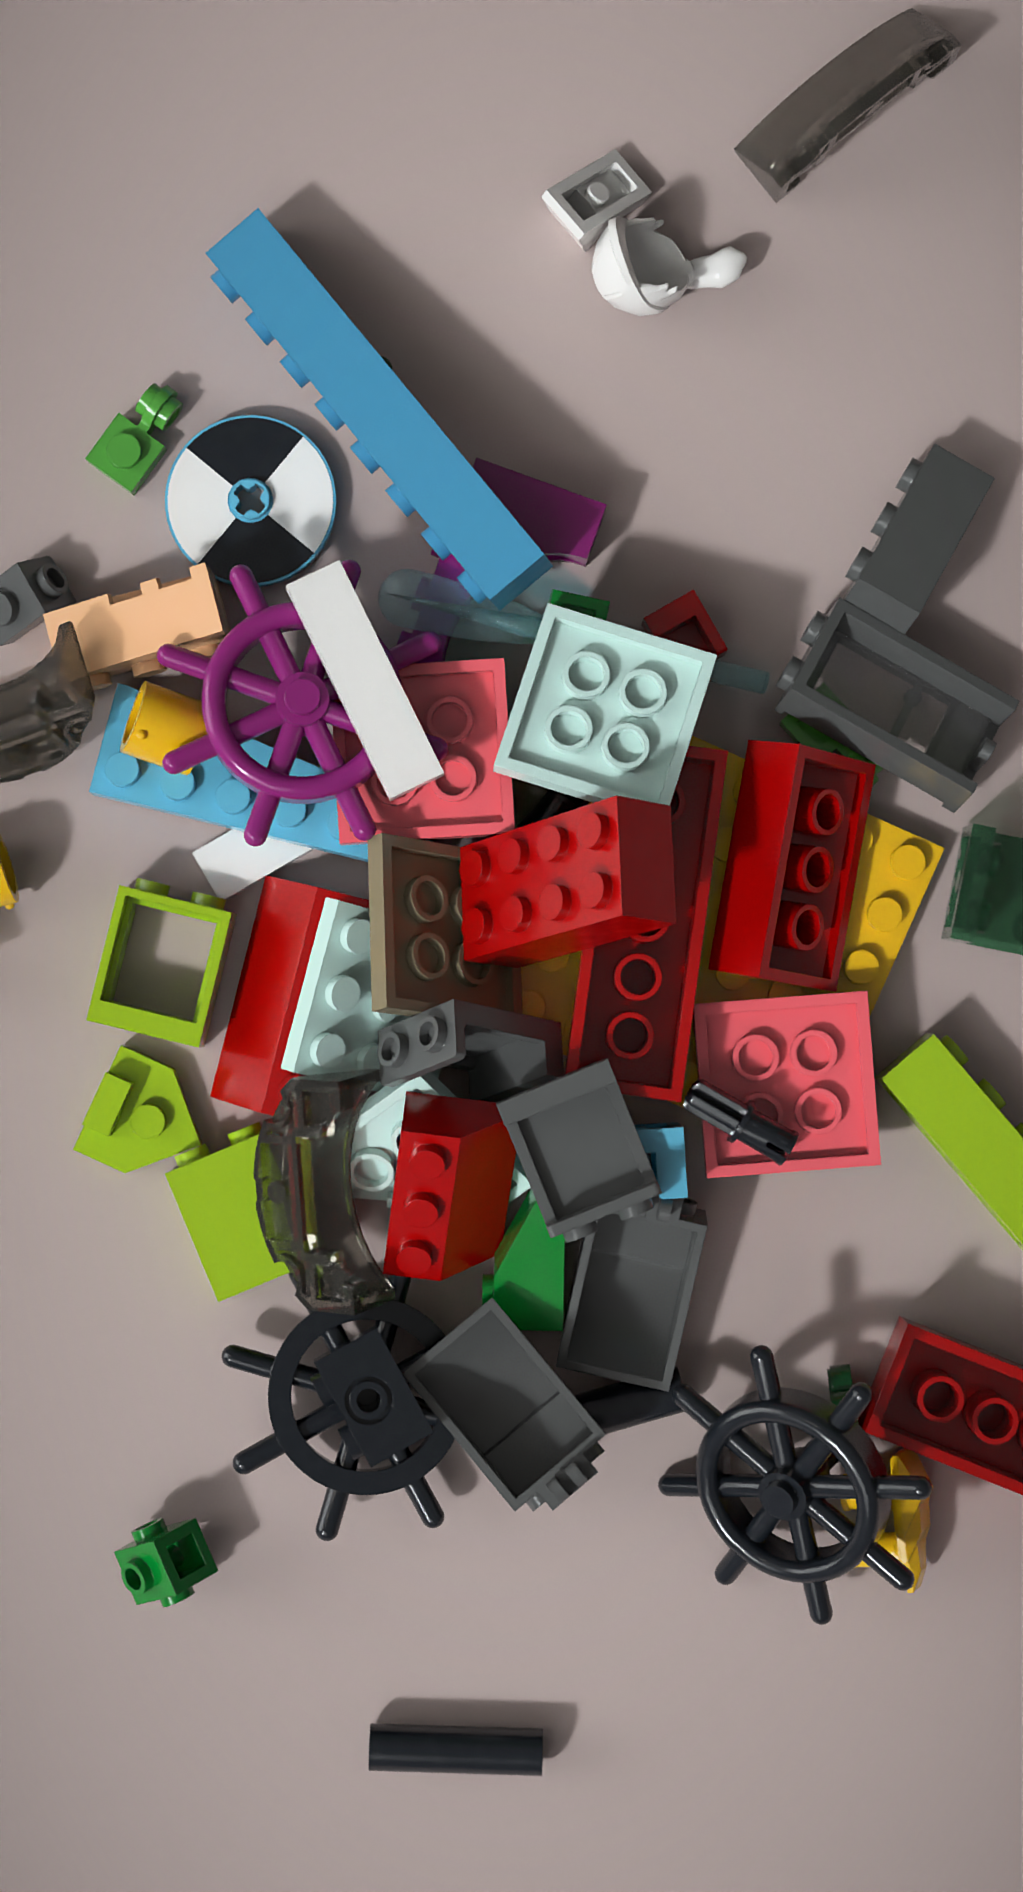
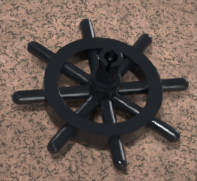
(794, 1485)

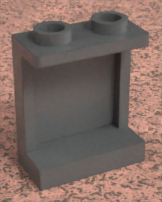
(496, 1047)
(580, 1150)

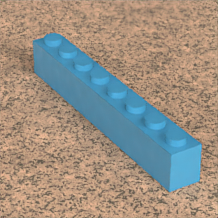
(379, 410)

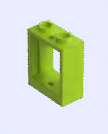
(145, 1021)

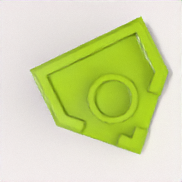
(137, 1115)

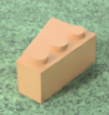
(129, 628)

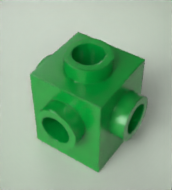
(165, 1561)

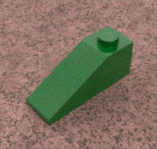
(529, 1272)

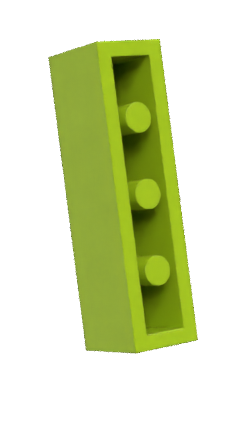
(962, 1124)

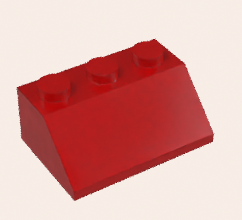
(448, 1187)

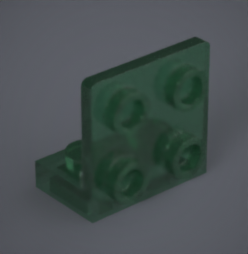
(987, 891)

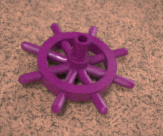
(298, 702)

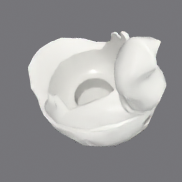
(647, 271)

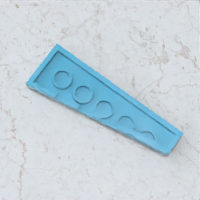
(210, 790)

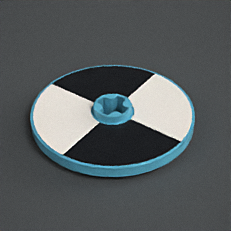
(251, 455)

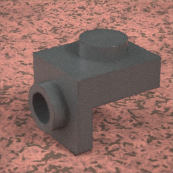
(28, 593)

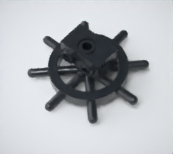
(365, 1389)

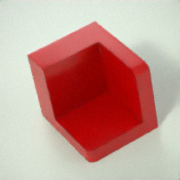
(687, 624)

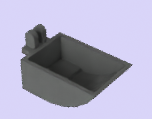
(634, 1294)
(509, 1410)

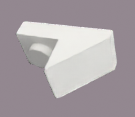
(594, 196)

